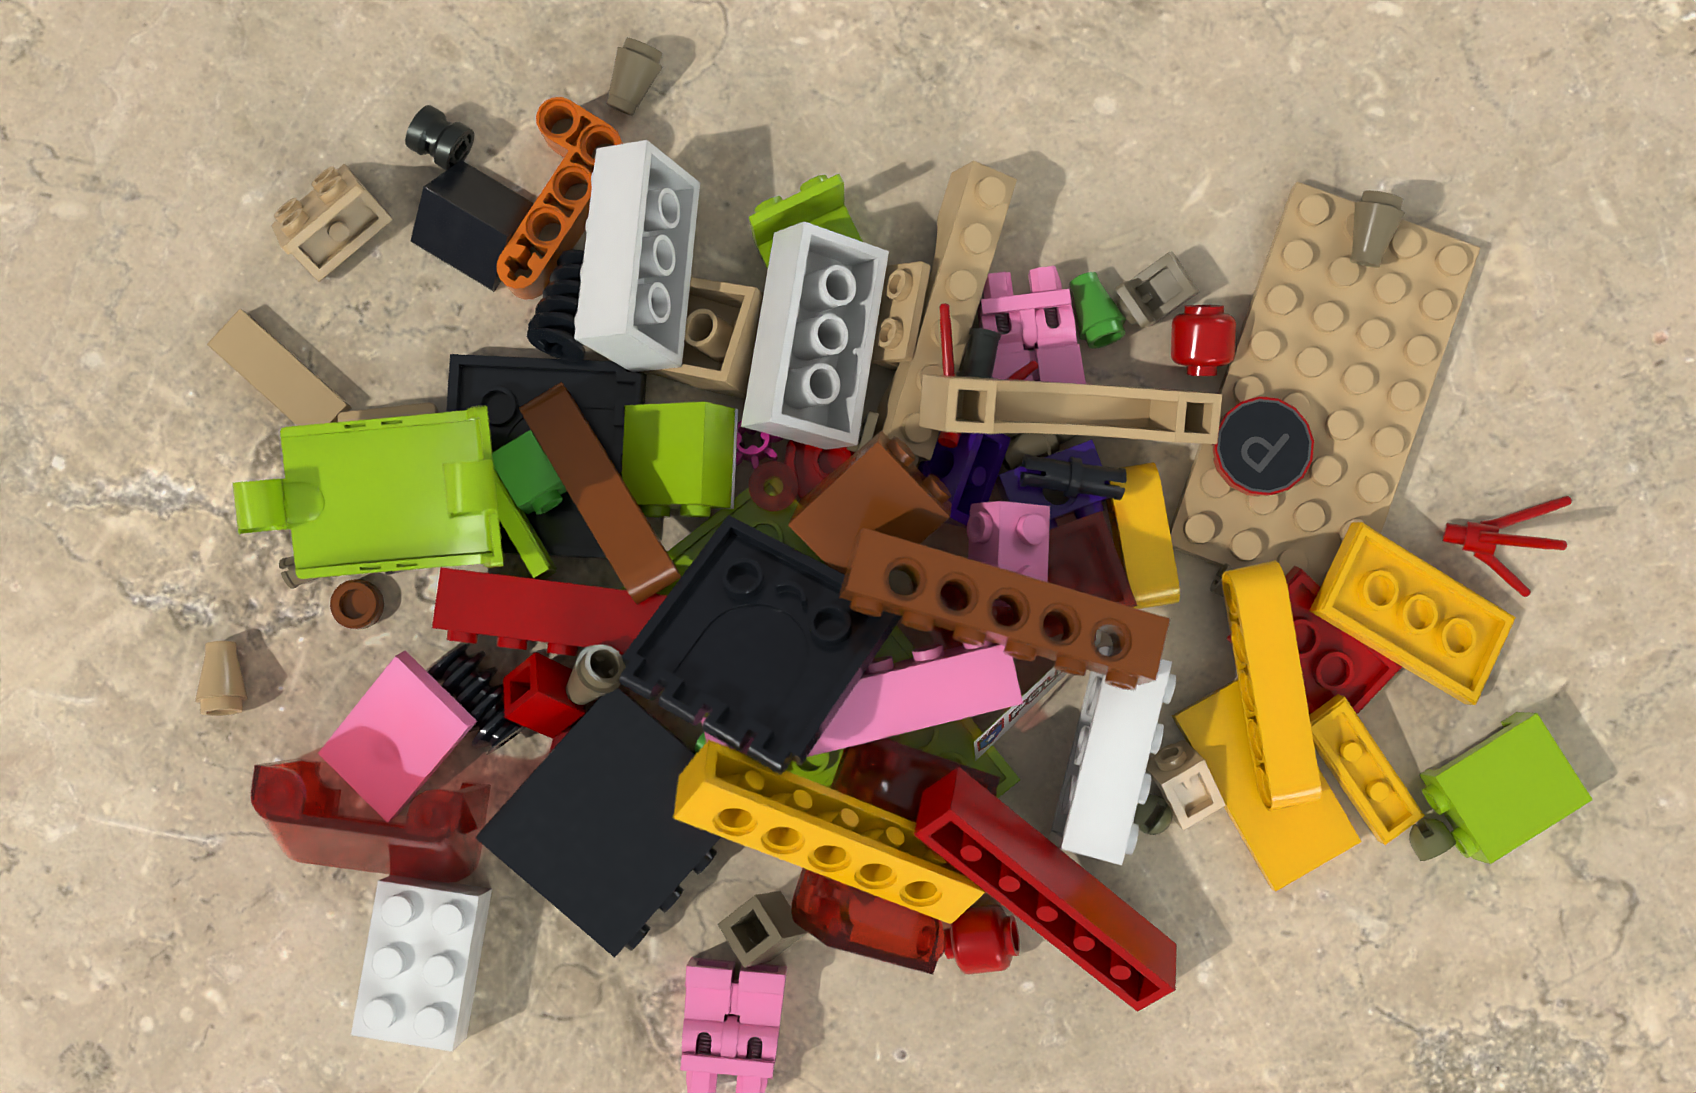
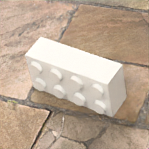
(637, 257)
(815, 337)
(1109, 766)

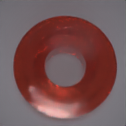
(768, 471)

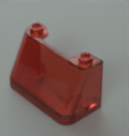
(306, 825)
(852, 920)

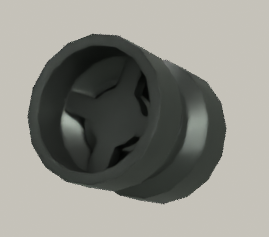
(441, 139)

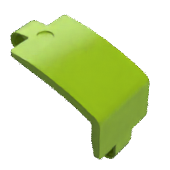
(382, 495)

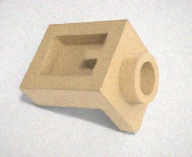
(1185, 783)

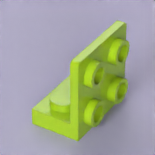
(818, 203)

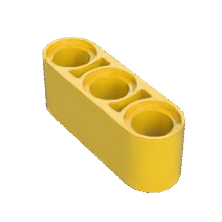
(1144, 537)

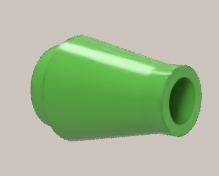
(1096, 313)

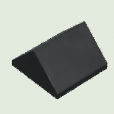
(468, 221)

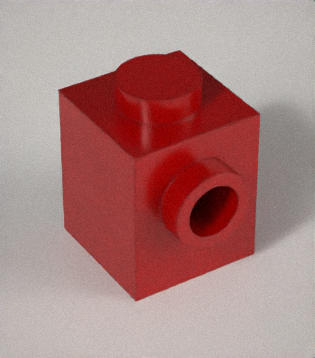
(538, 696)

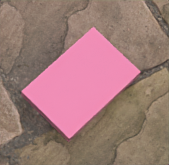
(396, 736)

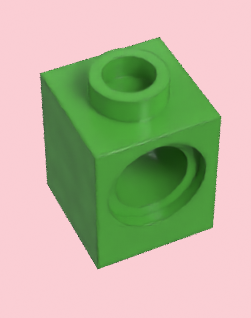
(528, 474)

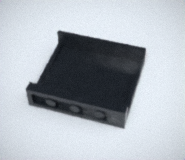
(600, 824)

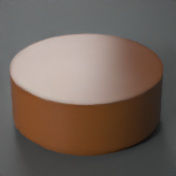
(357, 604)

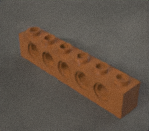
(1135, 634)

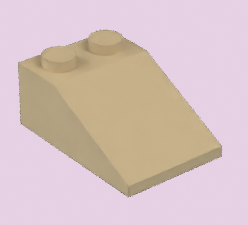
(718, 337)

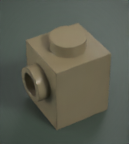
(761, 929)

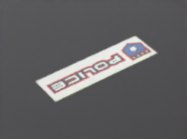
(1015, 712)

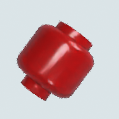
(1203, 339)
(983, 940)

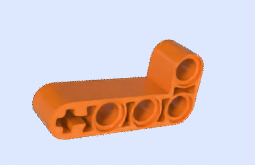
(551, 205)

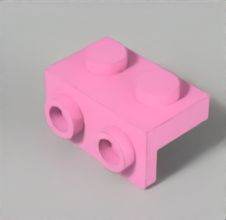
(1010, 538)

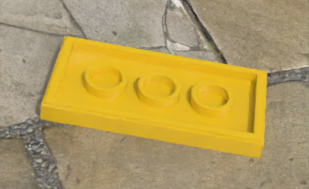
(1412, 613)
(1281, 841)

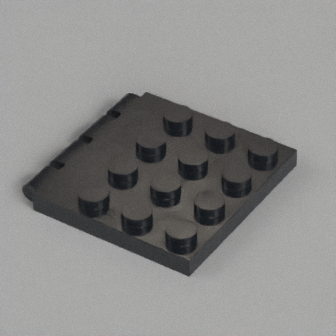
(508, 383)
(755, 645)

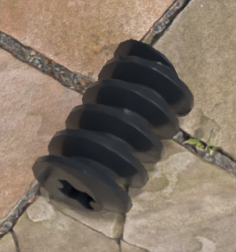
(553, 323)
(476, 695)

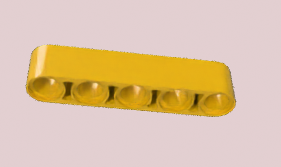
(1271, 685)

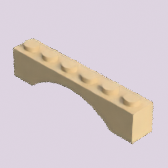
(964, 250)
(1068, 409)

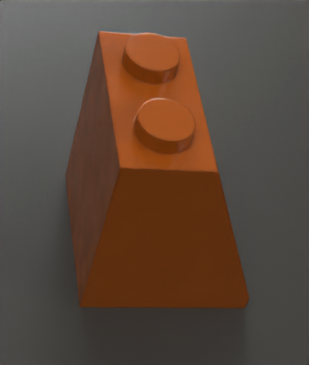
(871, 491)

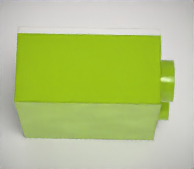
(680, 457)

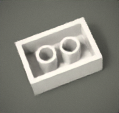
(421, 962)

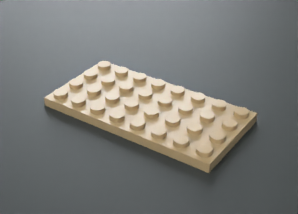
(1353, 358)

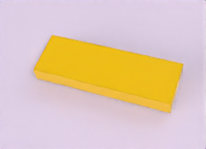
(1363, 770)

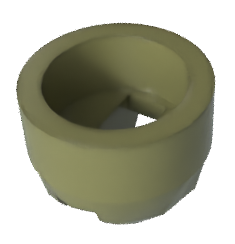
(1143, 812)
(1431, 841)

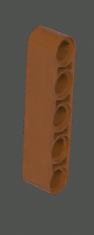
(600, 493)

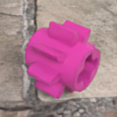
(753, 453)

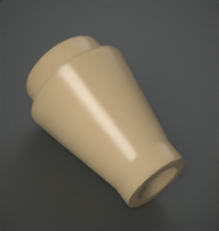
(221, 681)

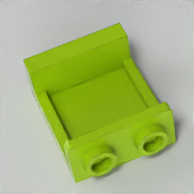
(1505, 789)

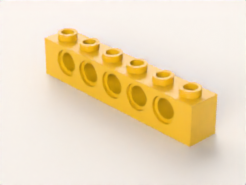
(819, 831)

